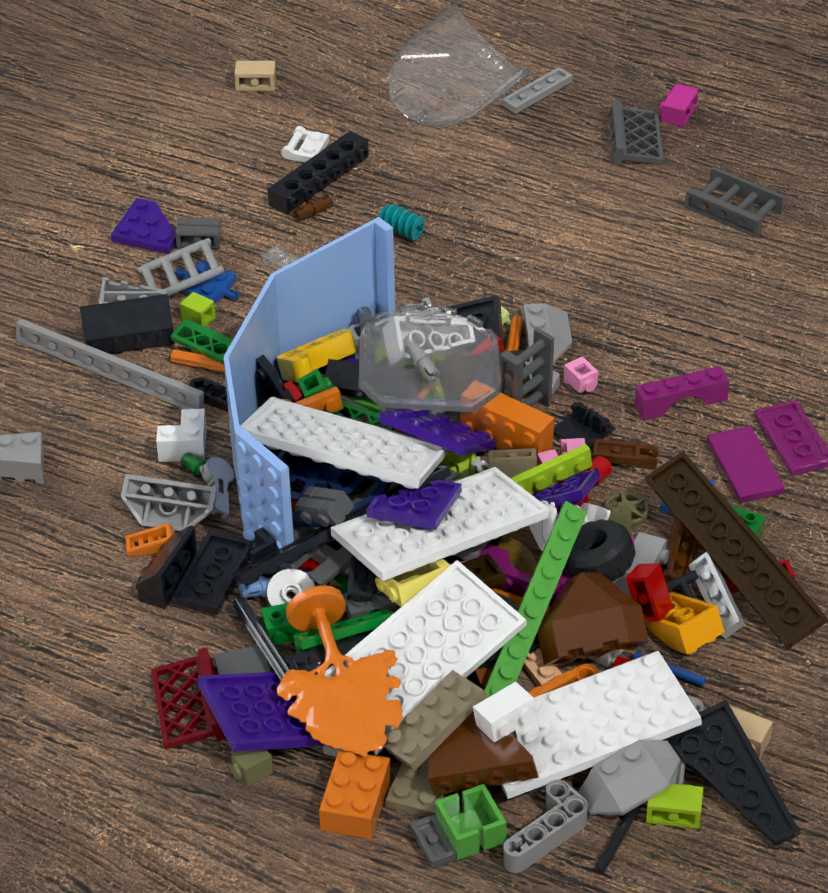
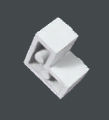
(188, 437)
(508, 712)

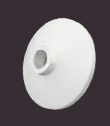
(287, 581)

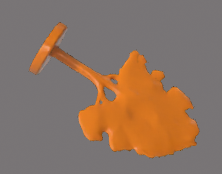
(352, 705)

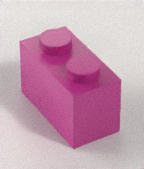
(679, 105)

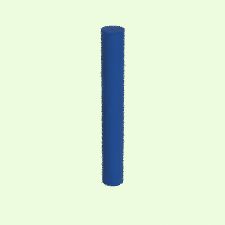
(681, 673)

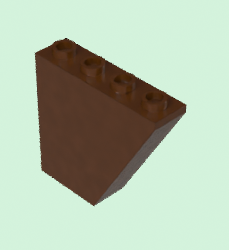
(473, 759)

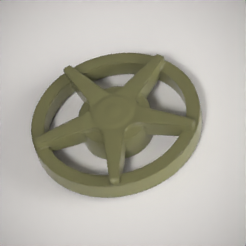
(631, 504)

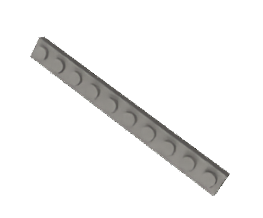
(109, 366)

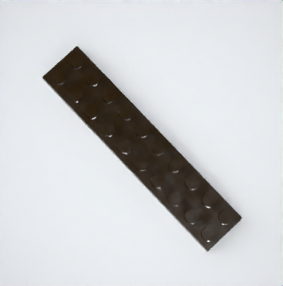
(736, 550)

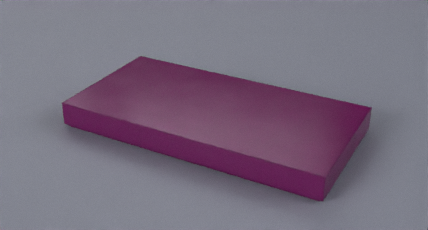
(793, 437)
(745, 464)

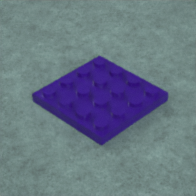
(439, 430)
(253, 712)

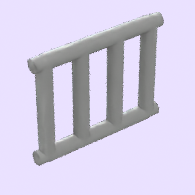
(184, 253)

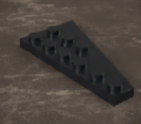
(731, 766)

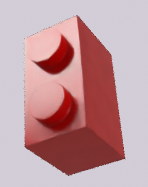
(650, 590)

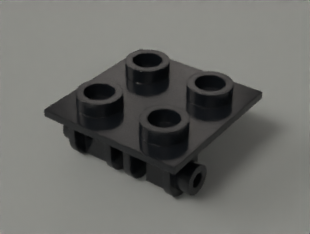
(584, 424)

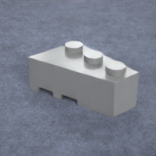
(117, 292)

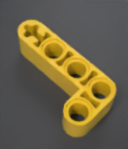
(315, 354)

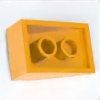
(688, 624)

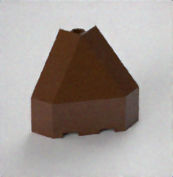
(590, 621)

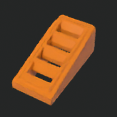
(159, 534)

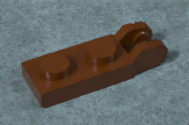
(626, 453)

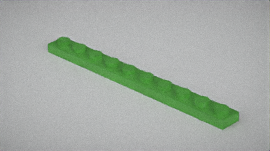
(537, 597)

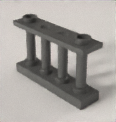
(731, 215)
(541, 368)

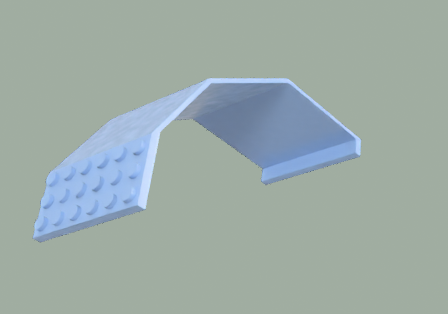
(293, 309)

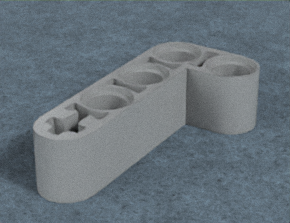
(563, 819)

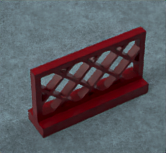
(204, 667)

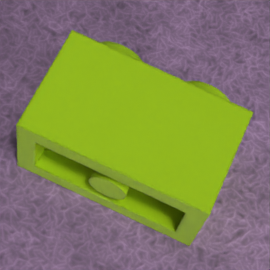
(676, 806)

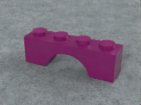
(655, 398)
(516, 580)

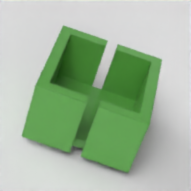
(477, 826)

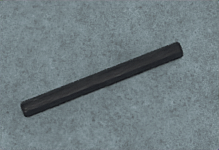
(261, 637)

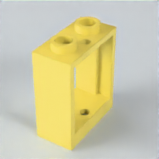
(404, 592)

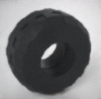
(602, 549)

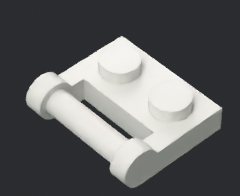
(312, 145)

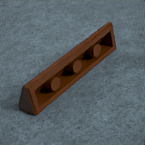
(681, 552)

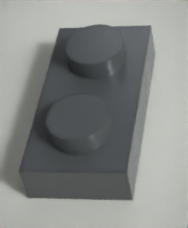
(433, 841)

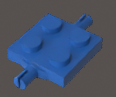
(214, 288)

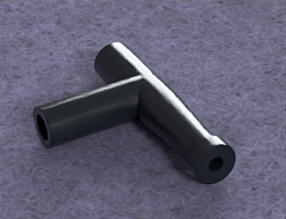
(682, 583)

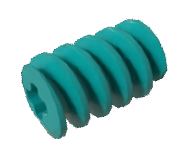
(403, 221)

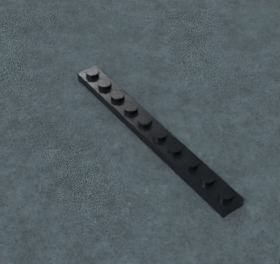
(314, 539)

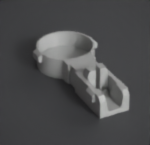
(214, 471)

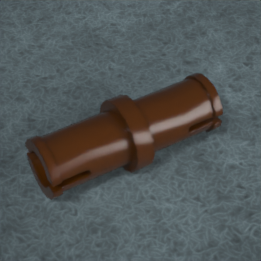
(312, 207)

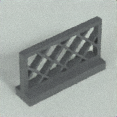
(620, 133)

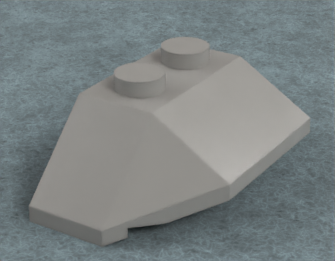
(550, 320)
(167, 501)
(630, 777)

